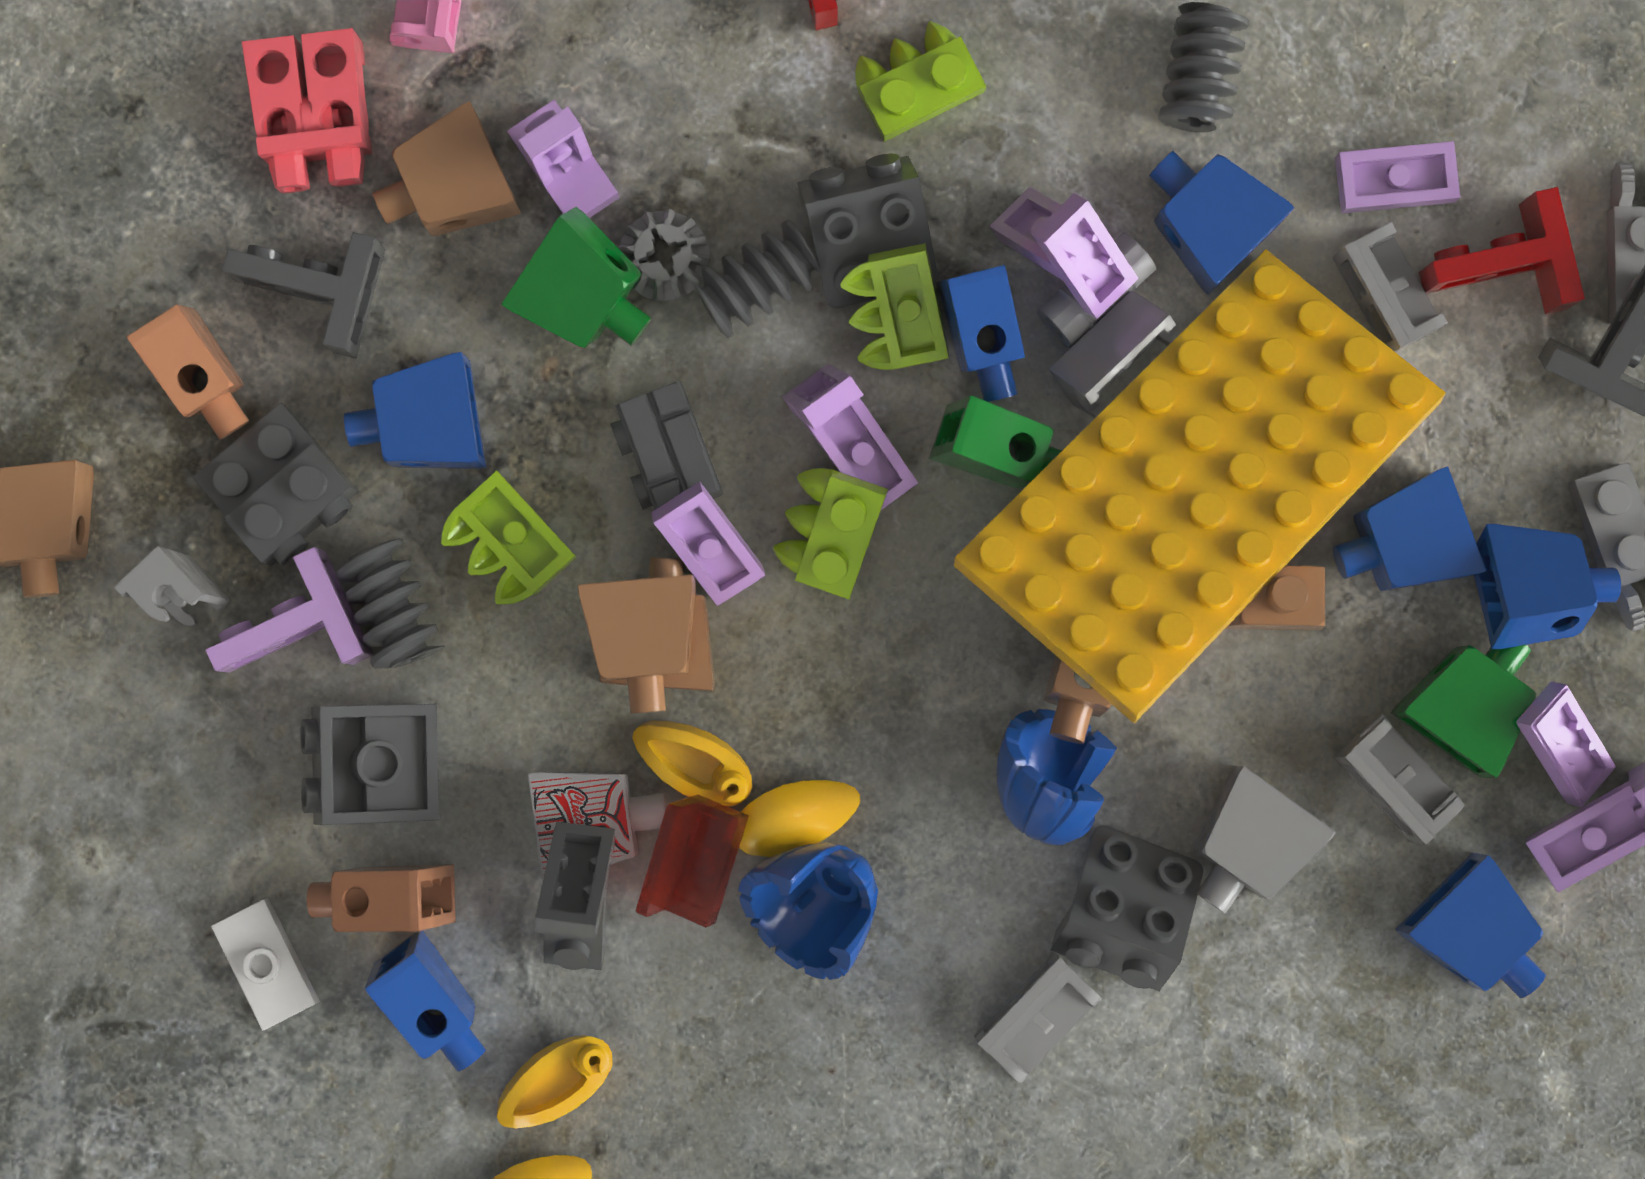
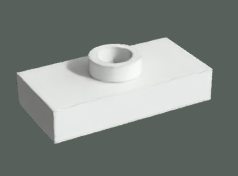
(265, 963)

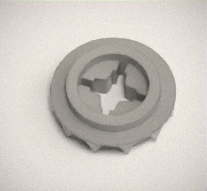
(688, 262)

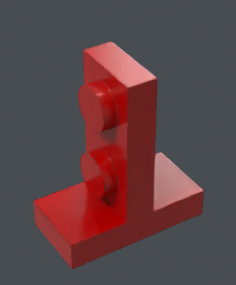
(1545, 252)

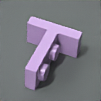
(563, 160)
(1068, 244)
(848, 432)
(296, 620)
(1593, 834)

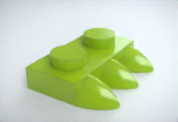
(917, 83)
(903, 309)
(835, 529)
(509, 537)

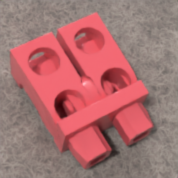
(309, 106)

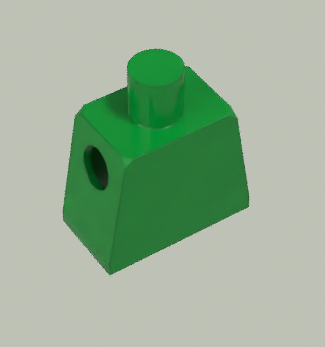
(578, 285)
(977, 440)
(1471, 706)

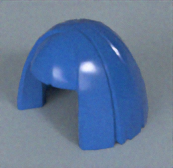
(1048, 779)
(812, 906)

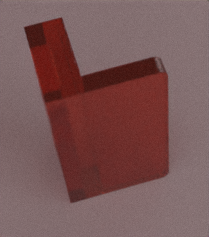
(692, 860)

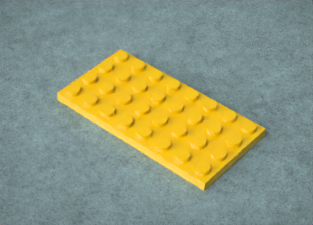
(1198, 484)

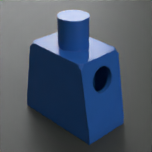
(1215, 215)
(978, 302)
(423, 417)
(1413, 537)
(1538, 585)
(1478, 928)
(417, 980)

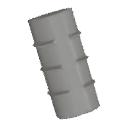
(1065, 315)

